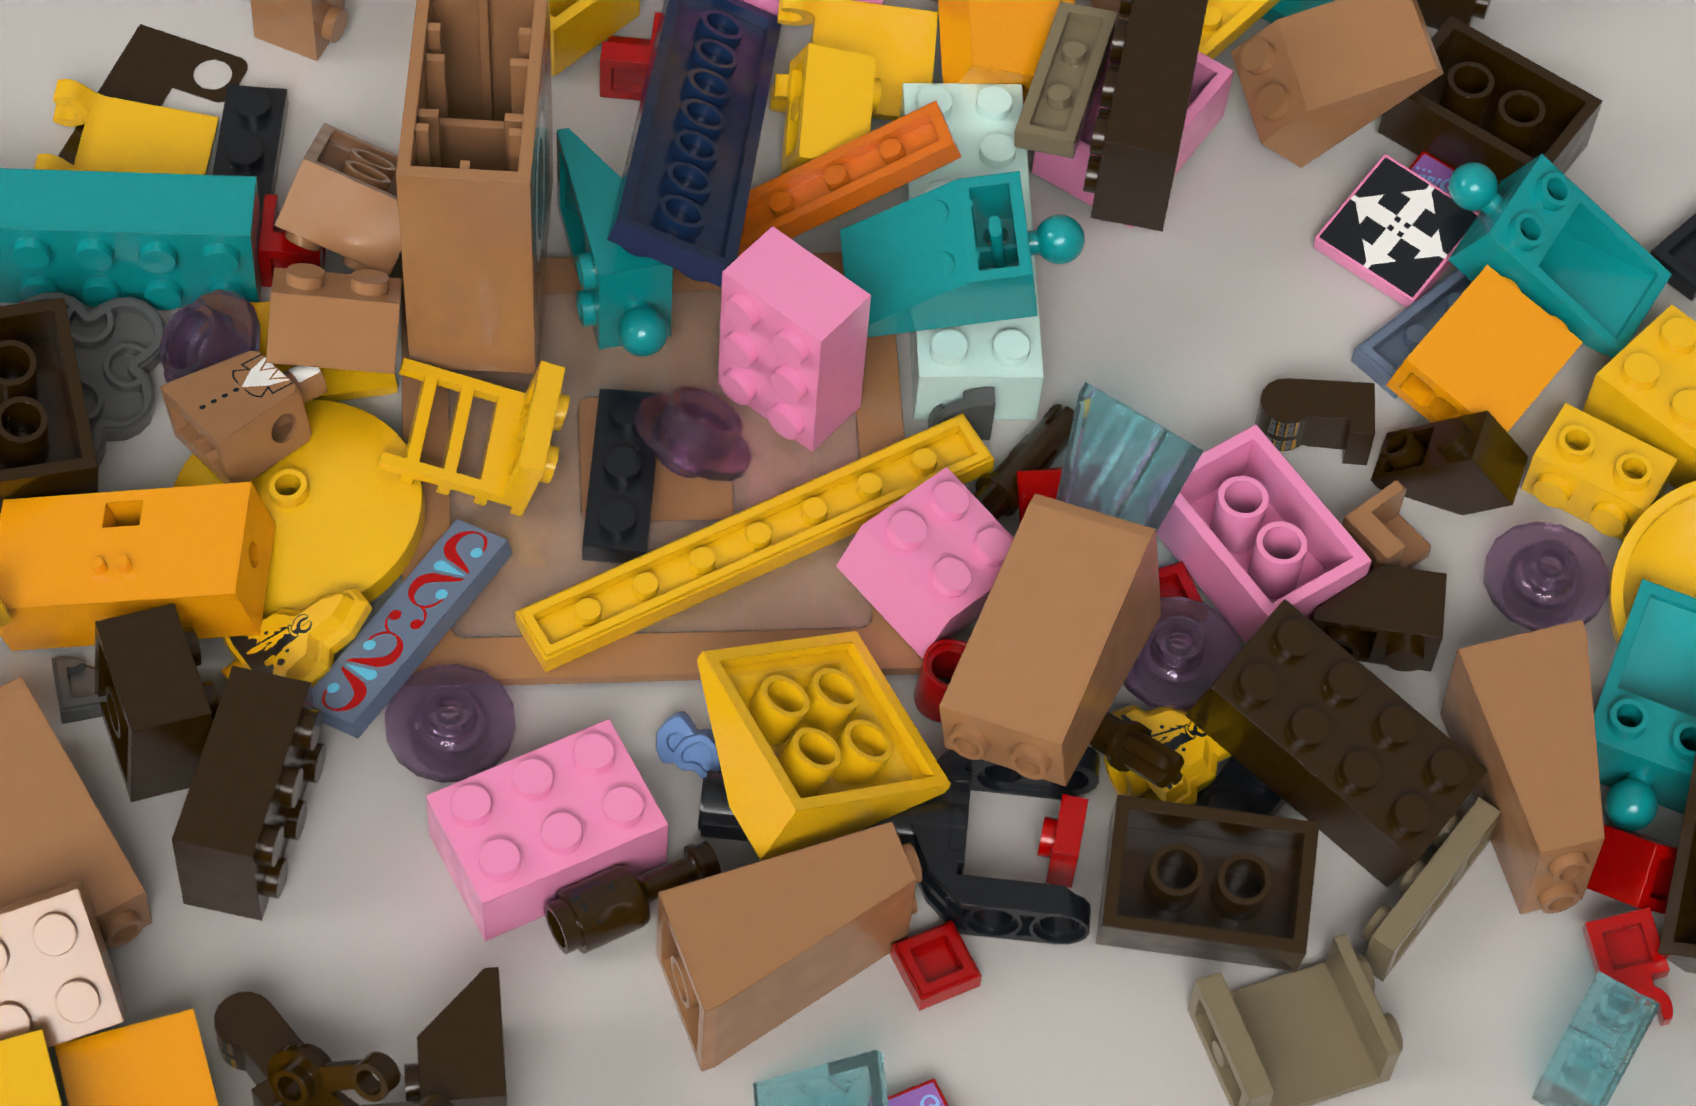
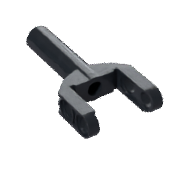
(939, 837)

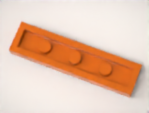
(850, 175)

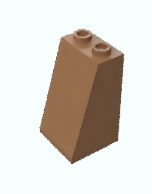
(1053, 640)
(1530, 722)
(54, 827)
(781, 934)

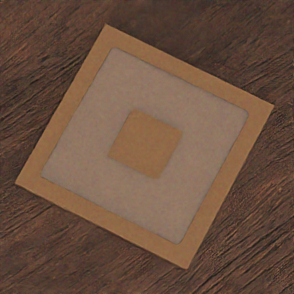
(546, 542)

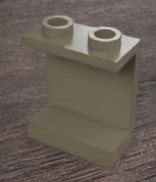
(1298, 1032)

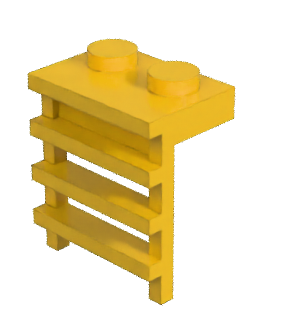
(517, 439)

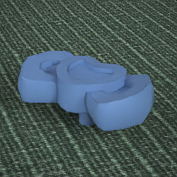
(686, 746)

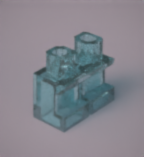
(1596, 1045)

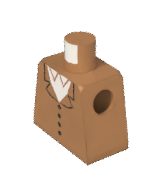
(242, 413)

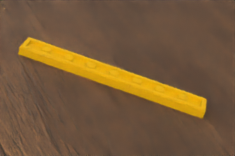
(744, 544)

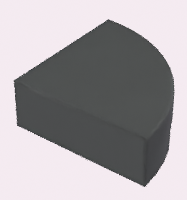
(977, 407)
(76, 690)

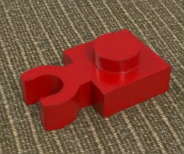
(1627, 951)

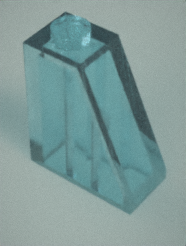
(1123, 461)

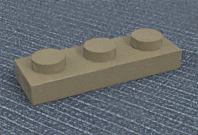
(1066, 80)
(1428, 886)

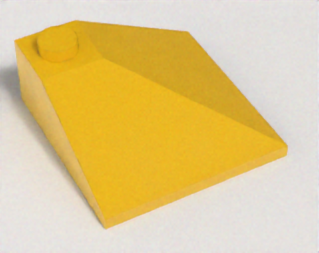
(812, 741)

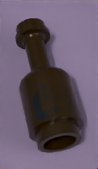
(619, 901)

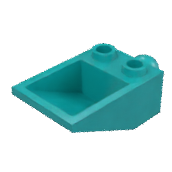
(1557, 251)
(933, 260)
(620, 294)
(1649, 709)

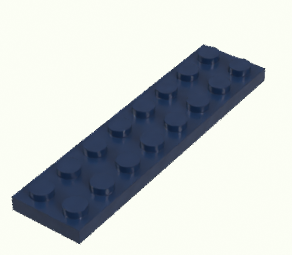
(697, 136)

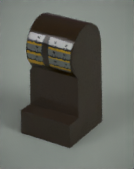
(1319, 416)
(249, 1035)

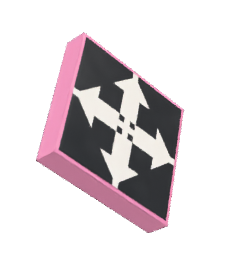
(1395, 232)

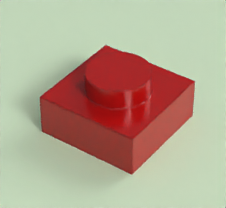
(1062, 840)

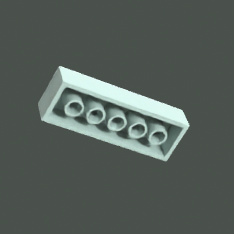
(988, 353)

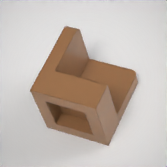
(1384, 532)

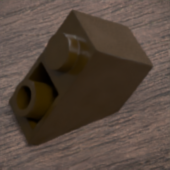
(1454, 464)
(1389, 617)

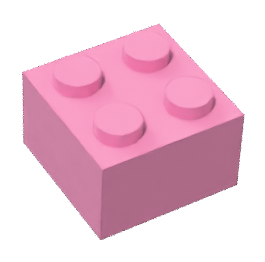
(928, 560)

